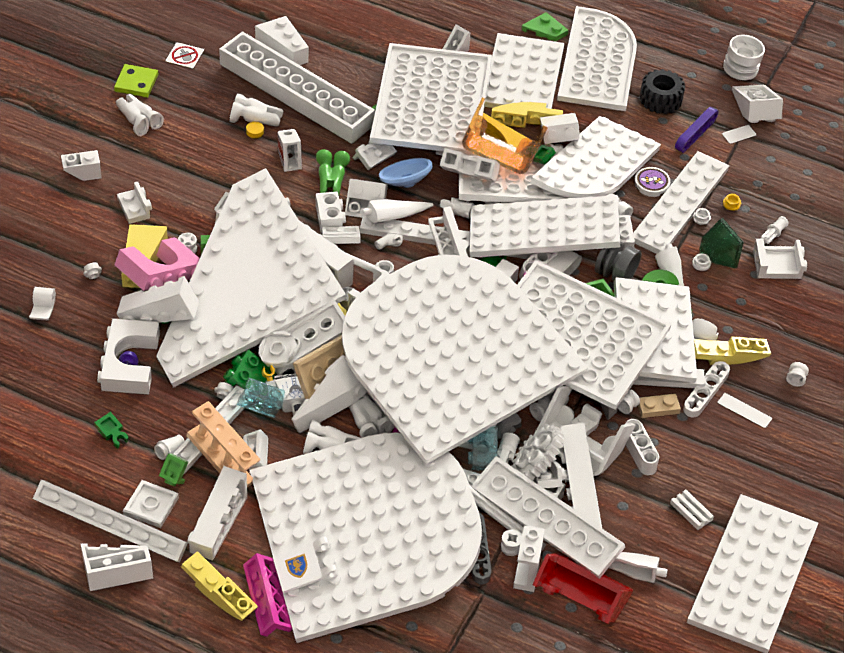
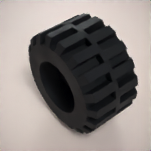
(662, 91)

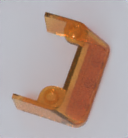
(506, 155)

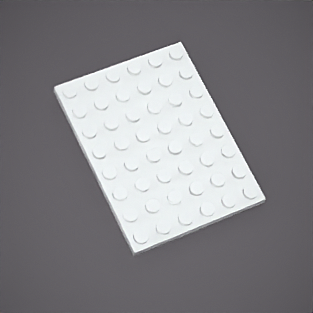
(429, 97)
(602, 330)

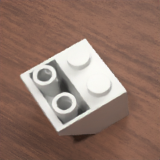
(360, 194)

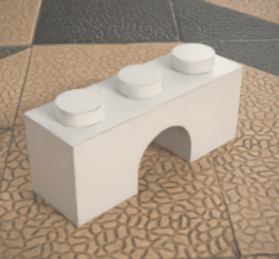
(475, 167)

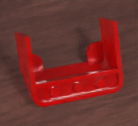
(574, 581)

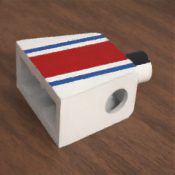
(289, 143)

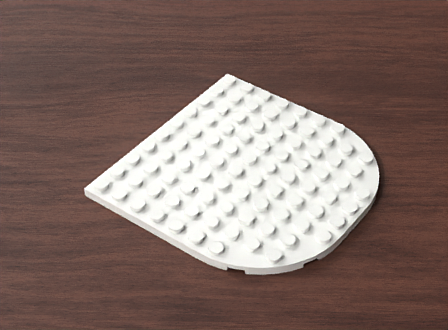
(452, 350)
(391, 523)

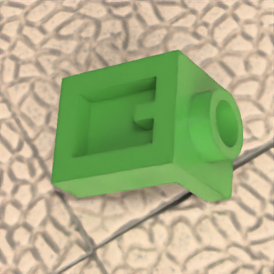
(173, 470)

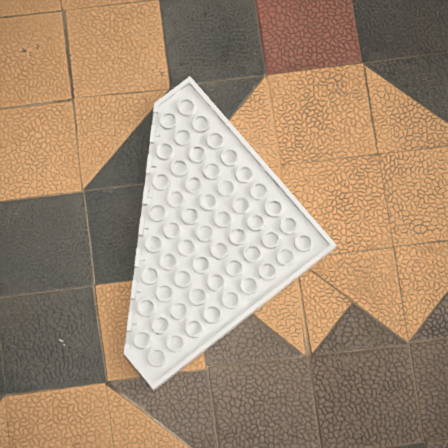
(249, 282)

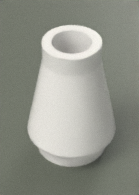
(168, 446)

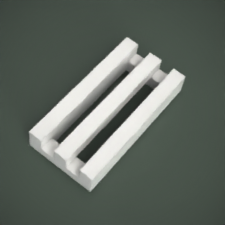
(694, 508)

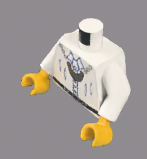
(290, 384)

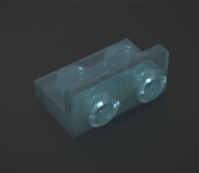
(261, 398)

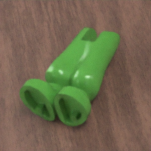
(329, 175)

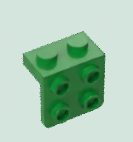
(245, 367)

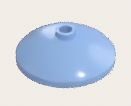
(406, 172)

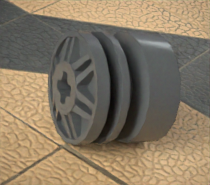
(618, 262)

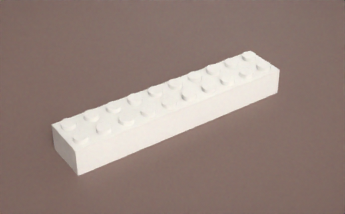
(297, 87)

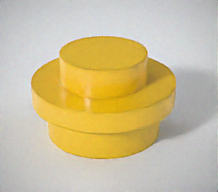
(732, 202)

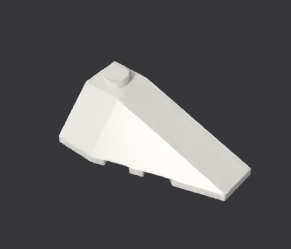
(334, 394)

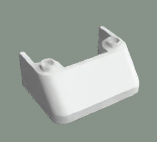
(600, 455)

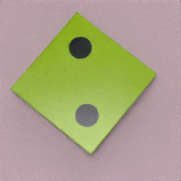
(136, 80)

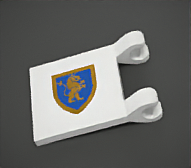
(302, 567)

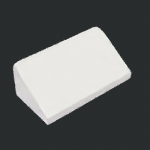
(259, 444)

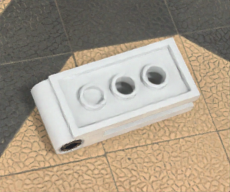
(314, 332)

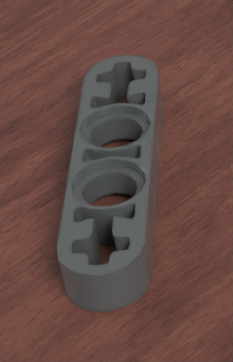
(483, 562)

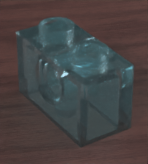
(479, 459)

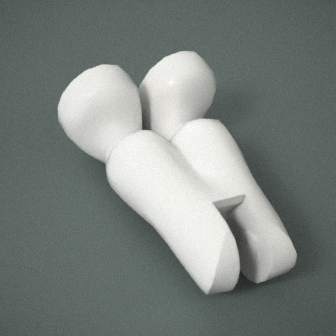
(254, 110)
(139, 114)
(370, 418)
(325, 437)

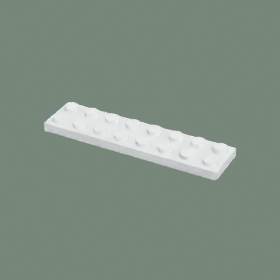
(679, 202)
(538, 508)

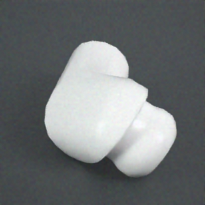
(389, 240)

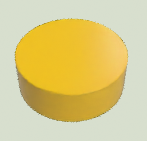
(254, 129)

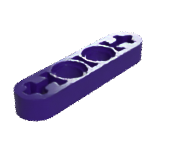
(696, 129)

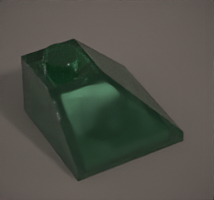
(722, 245)

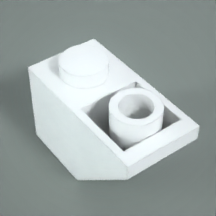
(82, 165)

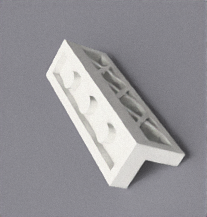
(450, 231)

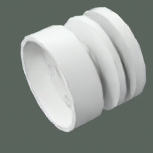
(743, 57)

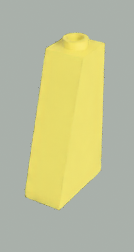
(147, 241)

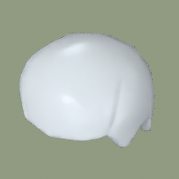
(704, 330)

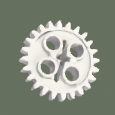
(539, 451)

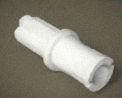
(774, 230)

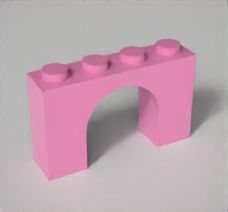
(146, 273)

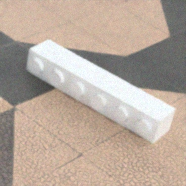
(579, 472)

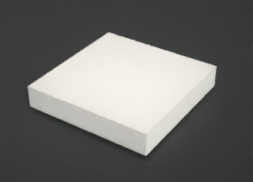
(151, 504)

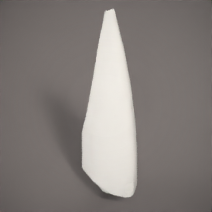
(389, 210)
(670, 261)
(639, 566)

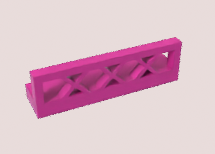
(263, 594)

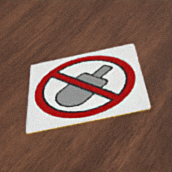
(184, 55)

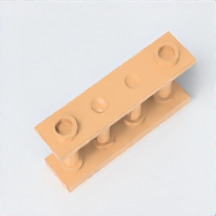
(221, 442)

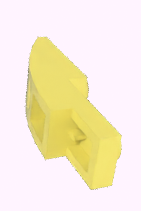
(521, 113)
(735, 351)
(217, 588)

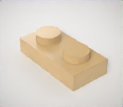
(659, 405)

